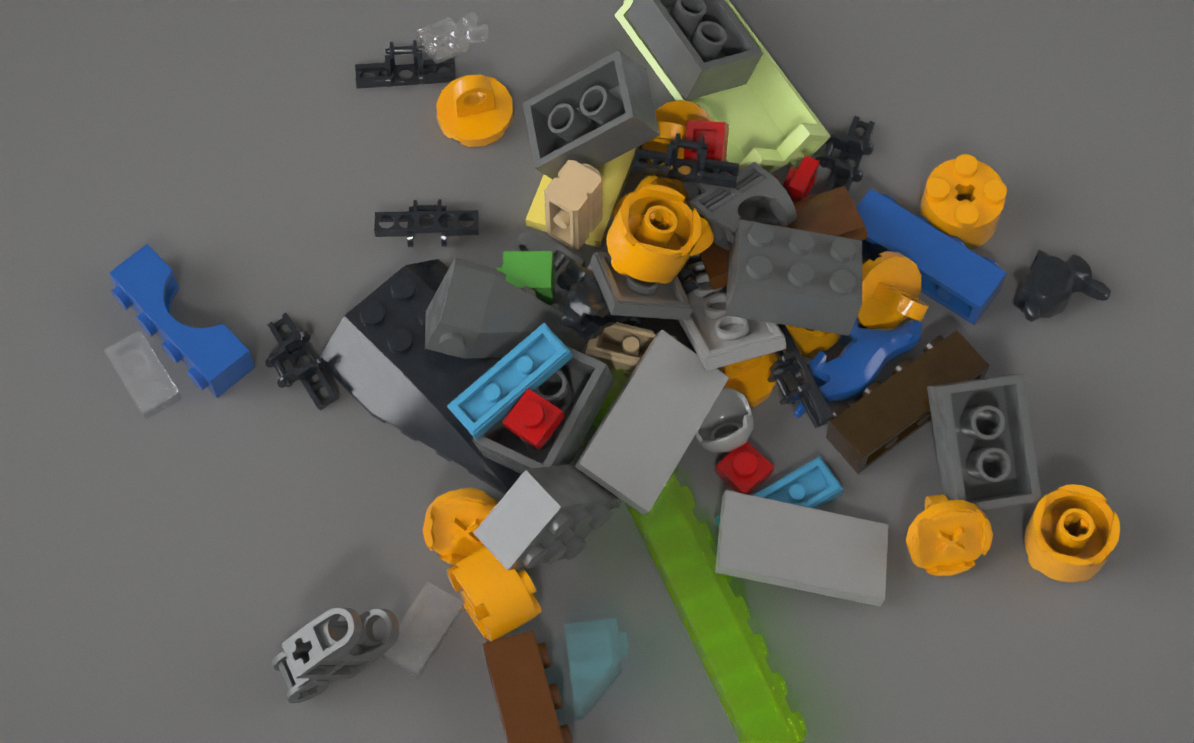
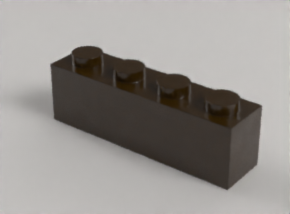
(901, 404)

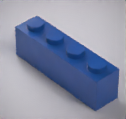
(947, 267)

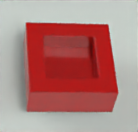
(715, 136)
(801, 179)
(533, 419)
(744, 469)

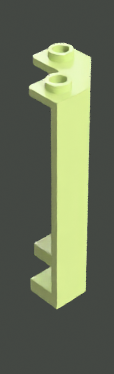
(764, 117)

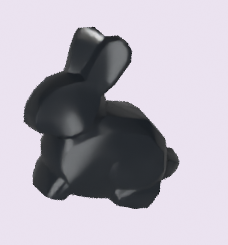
(1053, 283)
(585, 304)

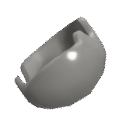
(727, 423)

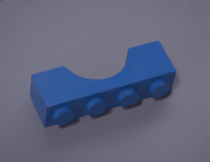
(212, 353)

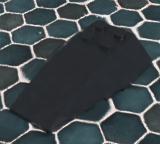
(385, 367)

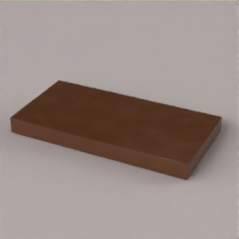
(824, 213)

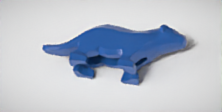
(860, 360)

